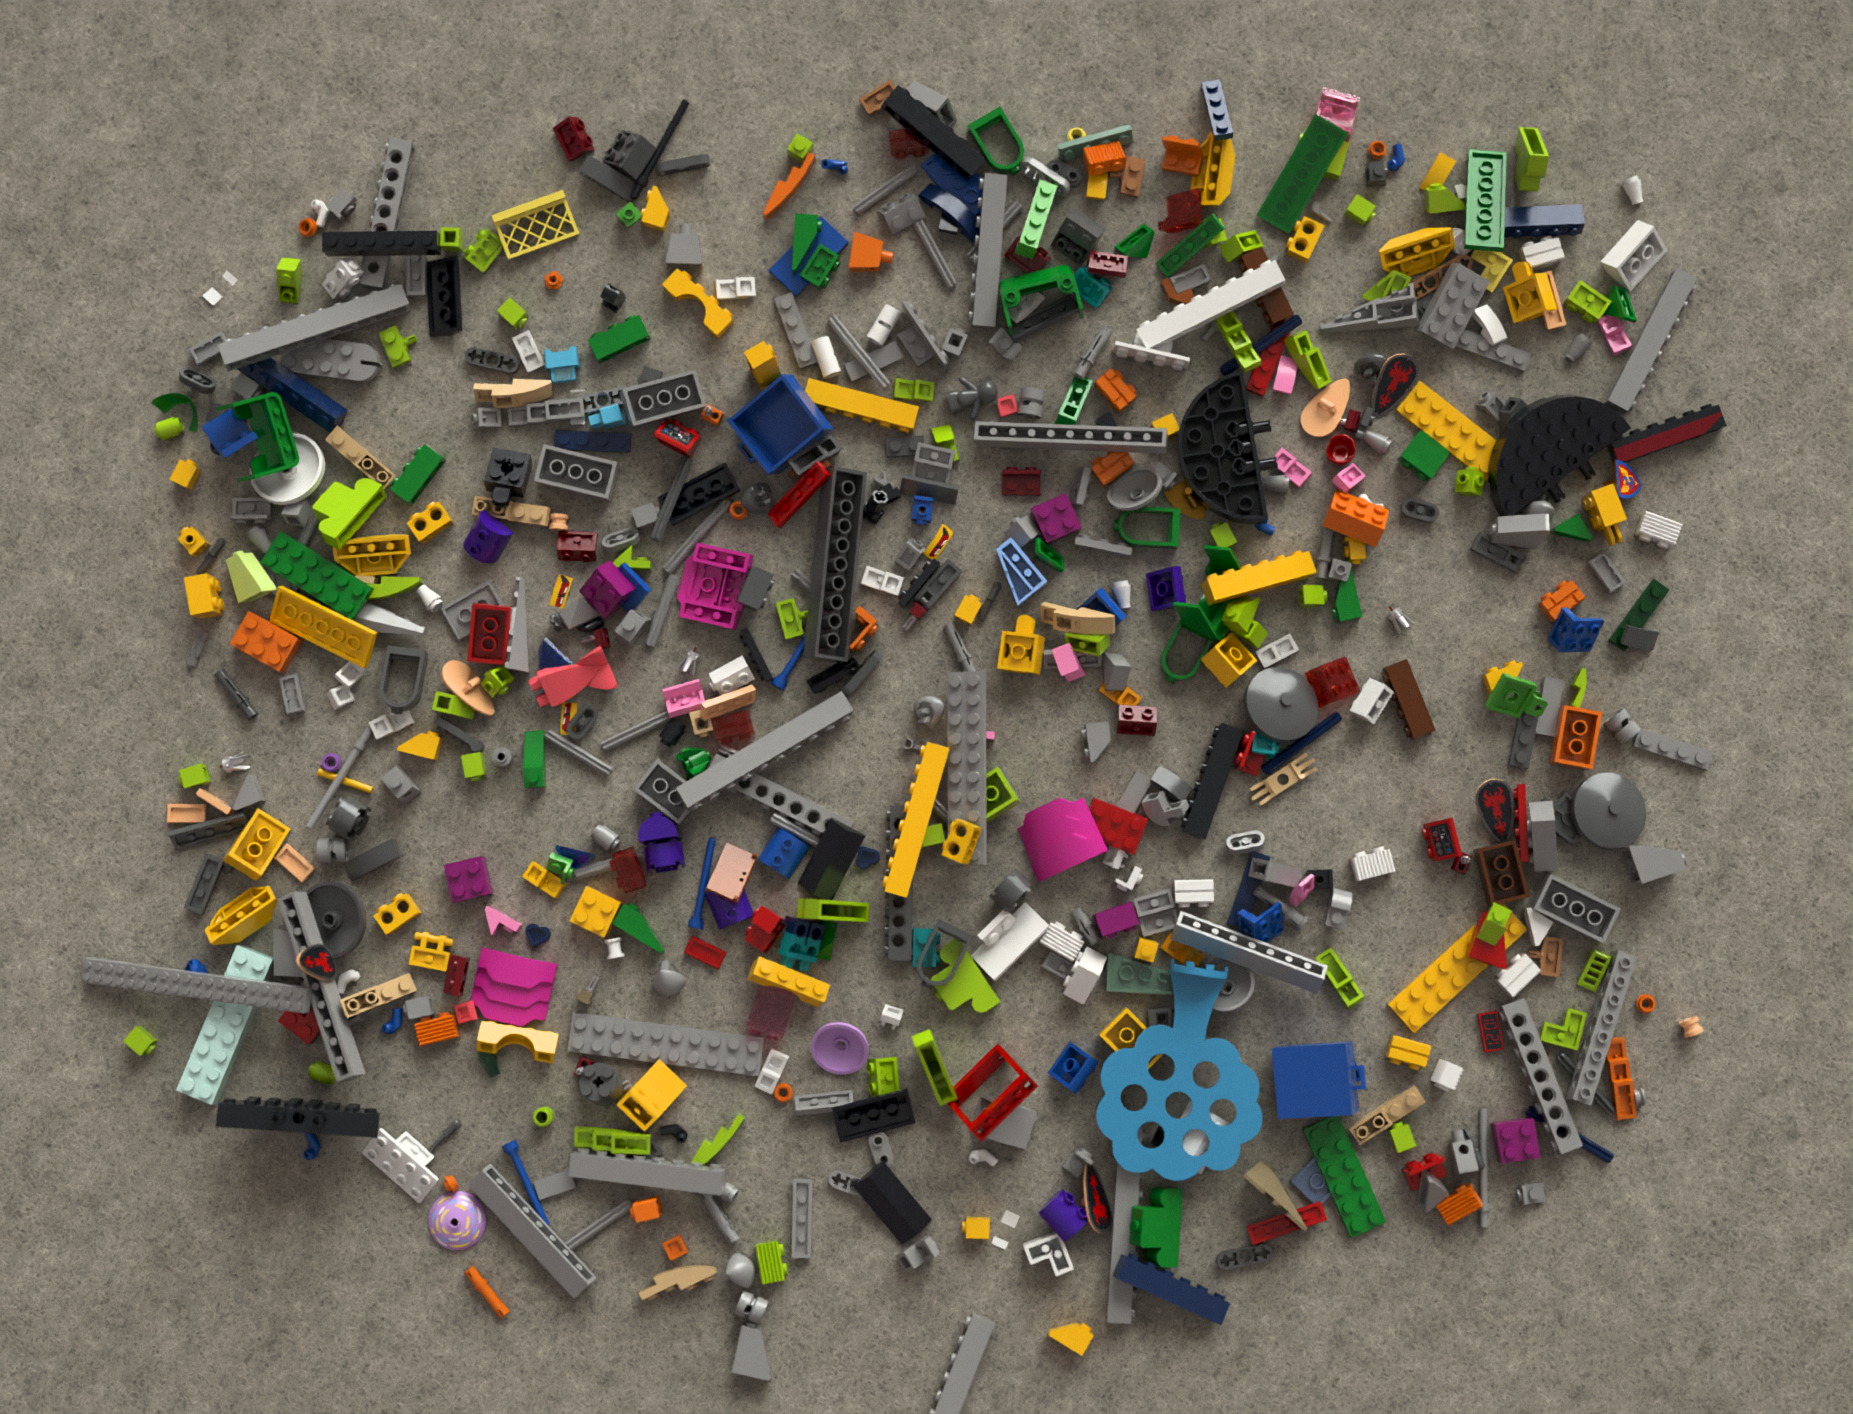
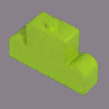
(1531, 159)
(346, 509)
(833, 910)
(966, 982)
(934, 1067)

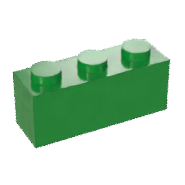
(618, 338)
(417, 474)

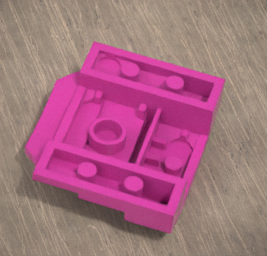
(712, 585)
(1060, 836)
(512, 987)

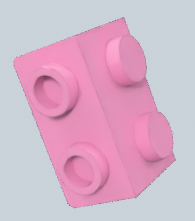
(684, 698)

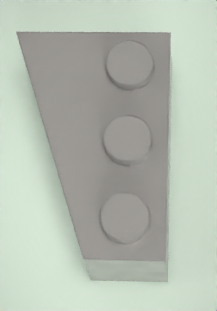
(1542, 836)

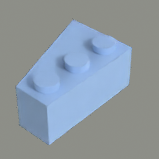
(1020, 572)

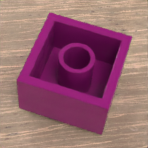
(1056, 519)
(607, 589)
(468, 879)
(1116, 919)
(1515, 1140)

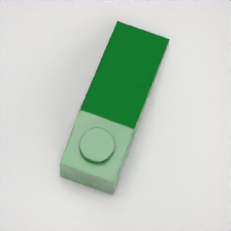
(805, 235)
(1074, 401)
(1346, 601)
(534, 760)
(635, 924)

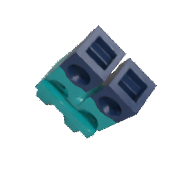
(800, 942)

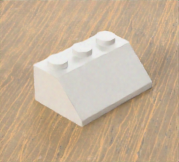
(1634, 255)
(1196, 1141)

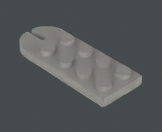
(334, 360)

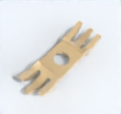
(1293, 774)

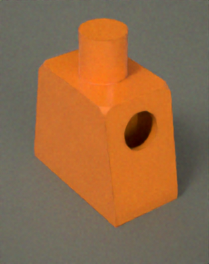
(868, 254)

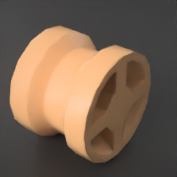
(558, 522)
(1691, 1026)

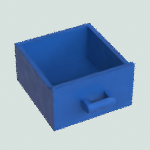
(779, 424)
(1316, 1080)

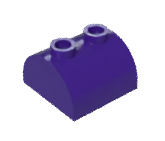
(487, 539)
(1165, 588)
(658, 829)
(727, 912)
(1064, 1215)

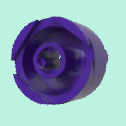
(664, 856)

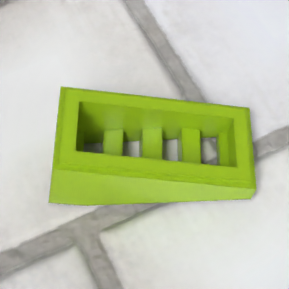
(1587, 967)

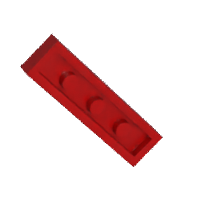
(1262, 374)
(799, 494)
(1521, 814)
(1283, 1225)

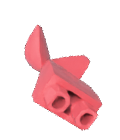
(568, 680)

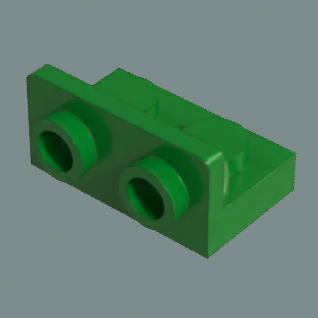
(820, 267)

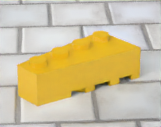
(763, 364)

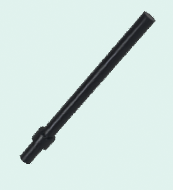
(642, 180)

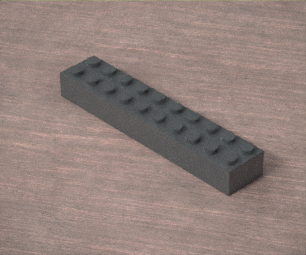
(835, 565)

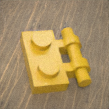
(428, 957)

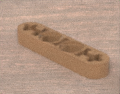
(1437, 276)

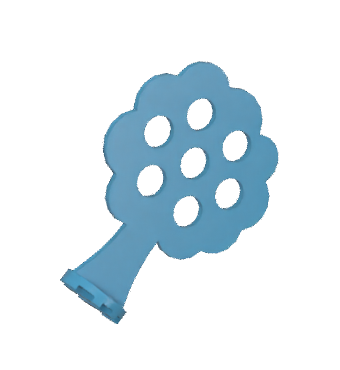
(1194, 998)

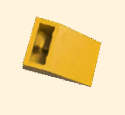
(651, 1095)

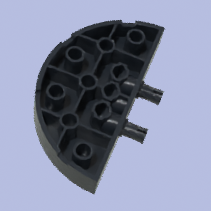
(1546, 445)
(1220, 452)
(298, 1116)

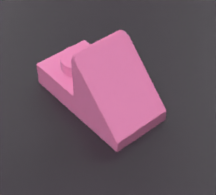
(1348, 478)
(1068, 662)
(497, 918)

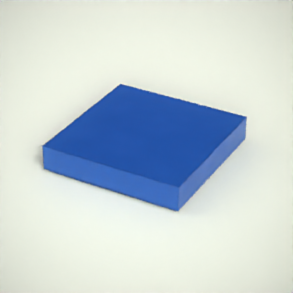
(640, 591)

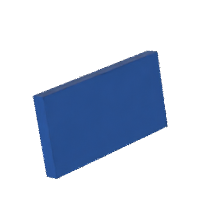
(953, 183)
(783, 267)

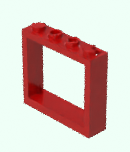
(1003, 1104)

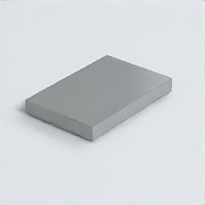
(459, 610)

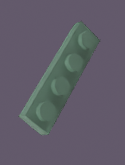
(1074, 148)

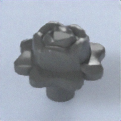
(557, 621)

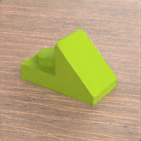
(944, 438)
(640, 563)
(1494, 924)

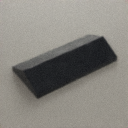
(444, 297)
(703, 493)
(831, 860)
(873, 1115)
(892, 1202)

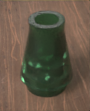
(489, 1062)

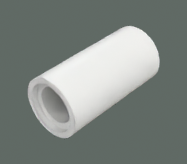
(883, 325)
(825, 357)

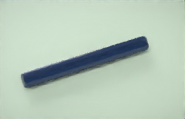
(1265, 342)
(1301, 743)
(1588, 1145)

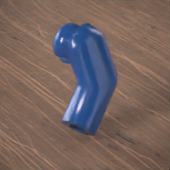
(1398, 159)
(395, 1023)
(313, 1147)

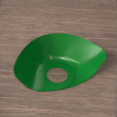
(168, 401)

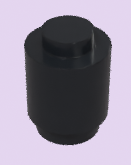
(672, 733)

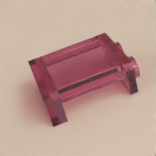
(1338, 109)
(770, 1011)

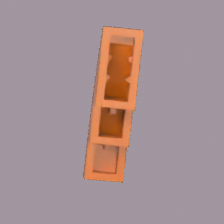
(784, 191)
(1620, 1080)

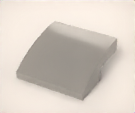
(933, 462)
(1156, 912)

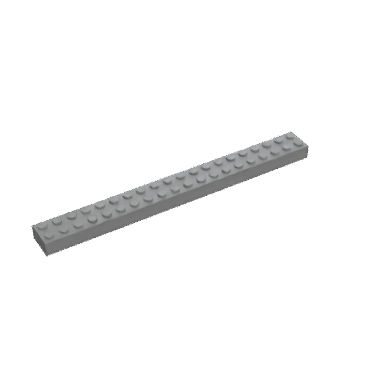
(196, 985)

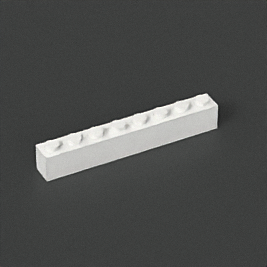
(1211, 306)

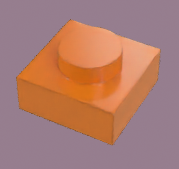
(675, 1247)

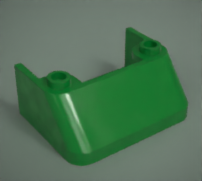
(1013, 288)
(273, 430)
(1201, 616)

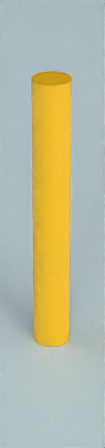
(346, 781)

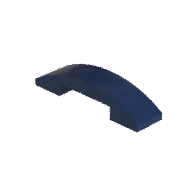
(952, 208)

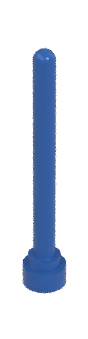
(781, 680)
(696, 920)
(511, 1149)

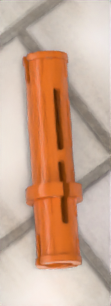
(486, 1291)

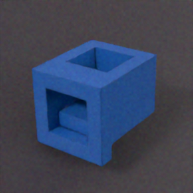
(922, 518)

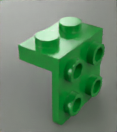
(1423, 456)

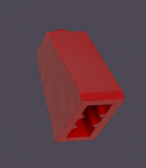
(1486, 952)

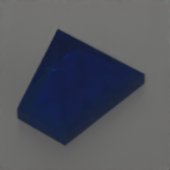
(551, 656)
(579, 857)

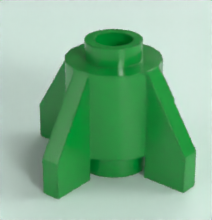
(693, 761)

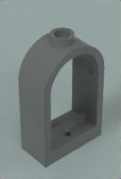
(406, 654)
(955, 933)

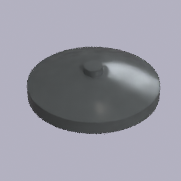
(1281, 704)
(1608, 811)
(338, 915)

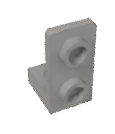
(1077, 1160)

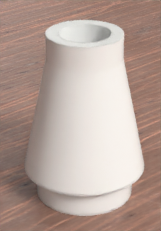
(1633, 189)
(1122, 593)
(431, 600)

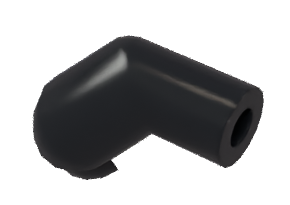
(593, 625)
(675, 1130)

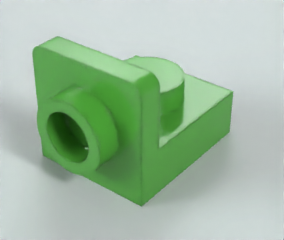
(629, 215)
(560, 865)

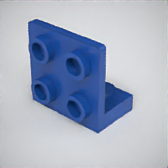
(228, 433)
(1574, 634)
(1263, 927)

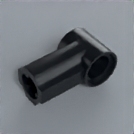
(874, 506)

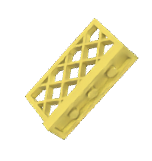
(525, 211)

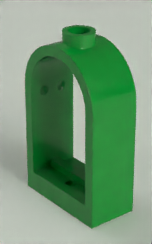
(984, 123)
(1173, 528)
(1170, 677)

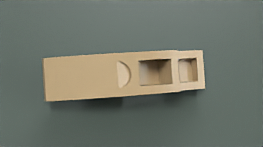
(515, 395)
(360, 457)
(514, 512)
(1077, 621)
(377, 995)
(1387, 1114)
(684, 1276)

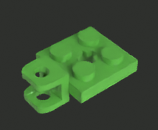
(1524, 698)

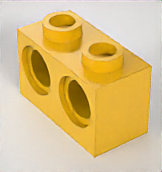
(1308, 241)
(433, 526)
(965, 843)
(399, 917)

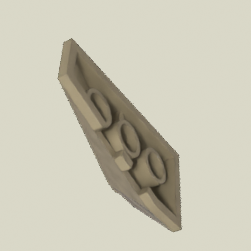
(1268, 1183)

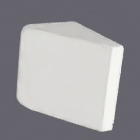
(340, 696)

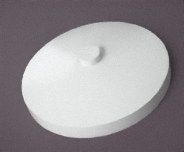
(296, 482)

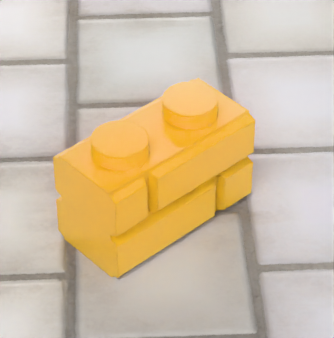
(1407, 1051)

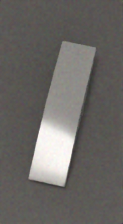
(546, 412)

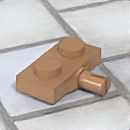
(873, 100)
(1130, 176)
(1549, 956)

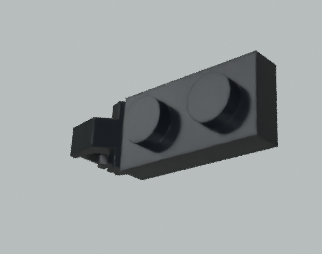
(832, 675)

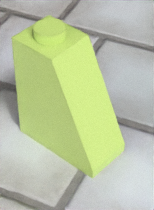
(248, 577)

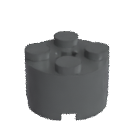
(348, 818)
(1011, 890)
(592, 1086)

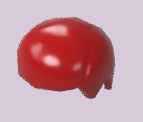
(1340, 449)

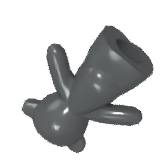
(973, 396)

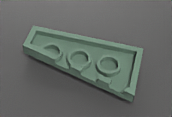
(1136, 977)

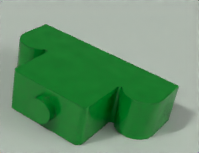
(1159, 1226)

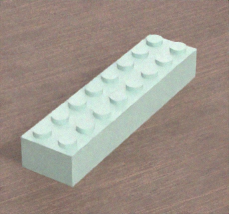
(223, 1032)

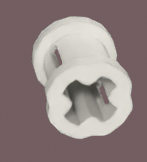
(614, 948)

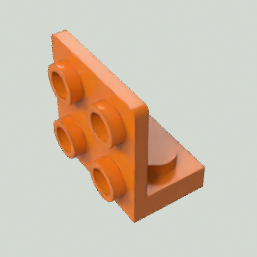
(1182, 156)
(864, 619)

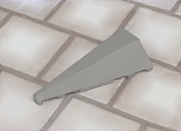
(1389, 312)
(385, 621)
(517, 647)

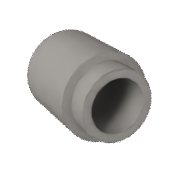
(507, 761)
(605, 838)

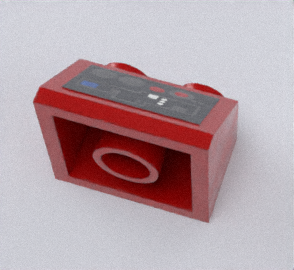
(677, 437)
(1441, 839)

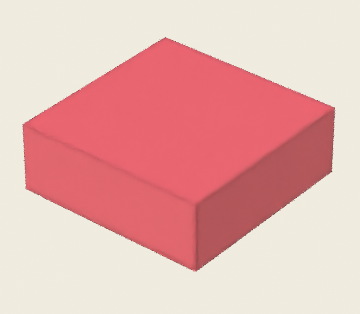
(1007, 406)
(465, 1012)

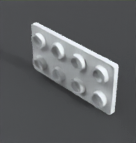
(1158, 356)
(1008, 939)
(403, 1162)

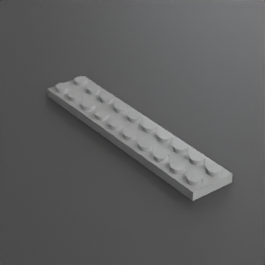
(967, 756)
(666, 1042)

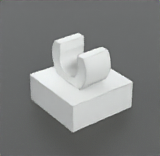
(1114, 857)
(891, 1015)

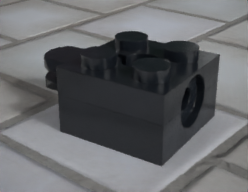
(507, 475)

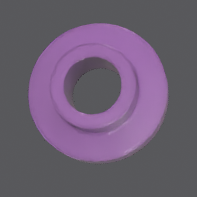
(325, 762)

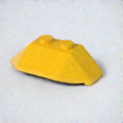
(1215, 172)
(1417, 250)
(374, 554)
(242, 916)

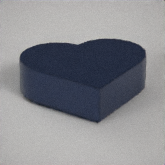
(866, 857)
(537, 934)

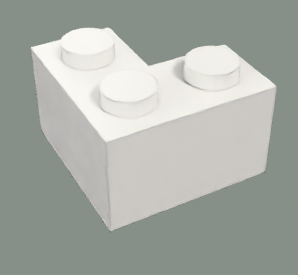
(1085, 974)
(1049, 1247)

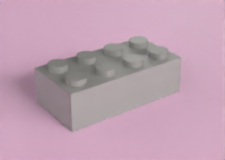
(1452, 305)
(662, 399)
(577, 473)
(1575, 908)

